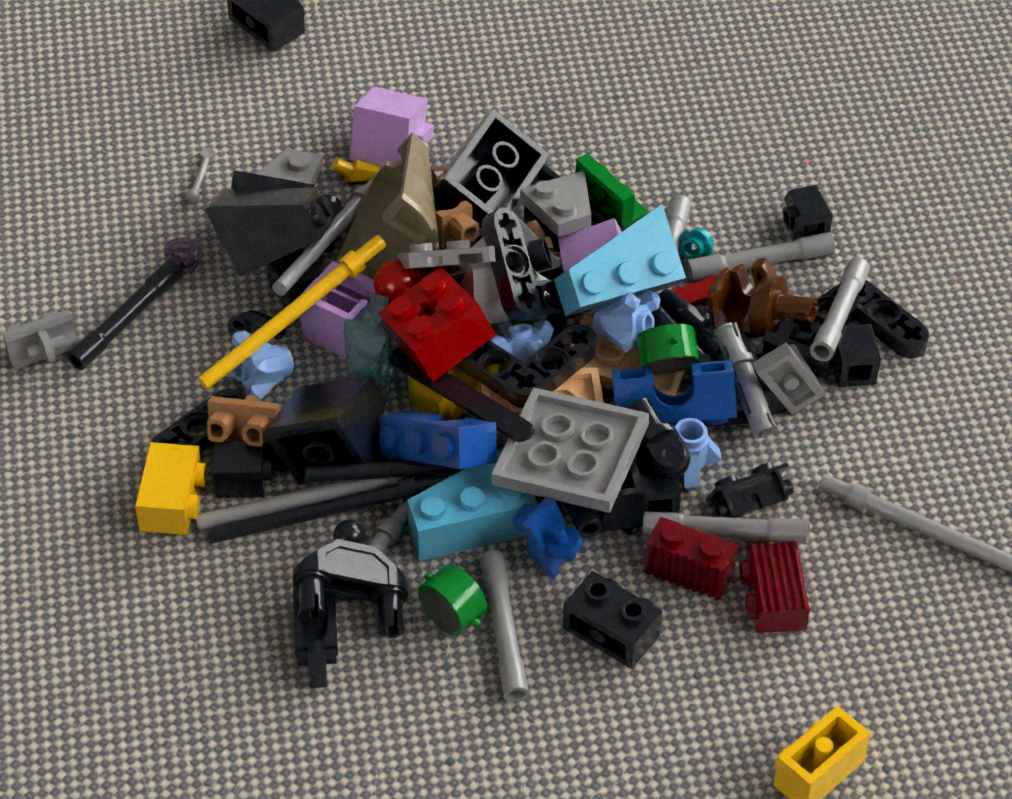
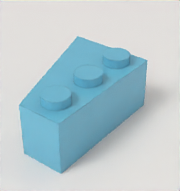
(632, 262)
(464, 513)

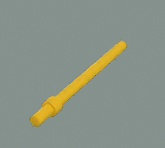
(349, 265)

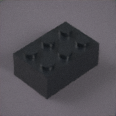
(489, 168)

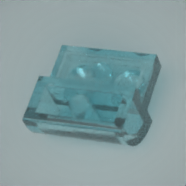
(369, 345)

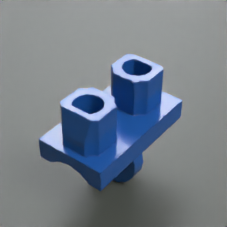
(547, 535)

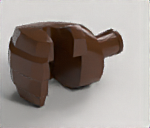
(757, 307)

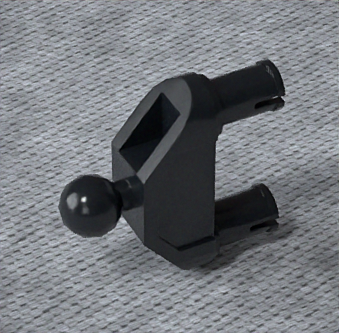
(352, 571)

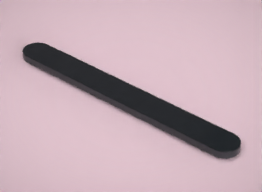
(468, 399)

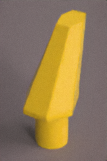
(354, 172)

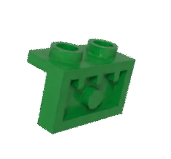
(609, 193)

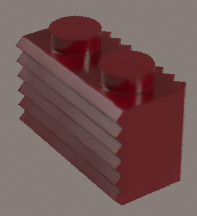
(690, 558)
(775, 587)

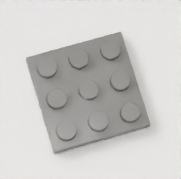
(576, 450)

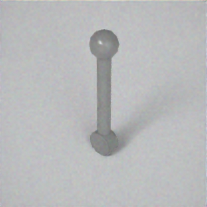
(207, 157)

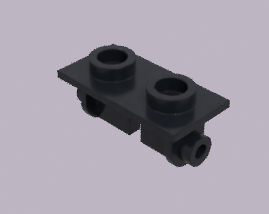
(764, 482)

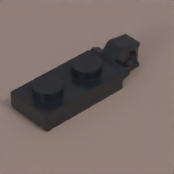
(316, 642)

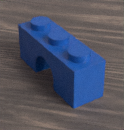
(708, 397)
(429, 440)

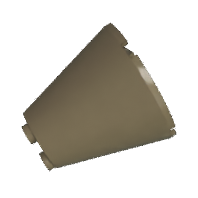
(396, 208)

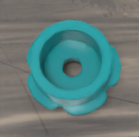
(699, 237)

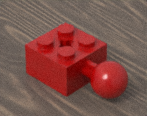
(430, 317)

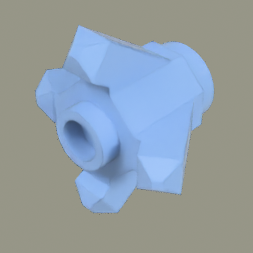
(626, 319)
(522, 339)
(262, 368)
(701, 449)

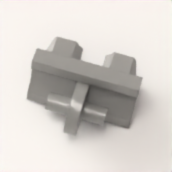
(40, 339)

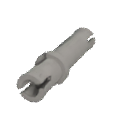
(746, 381)

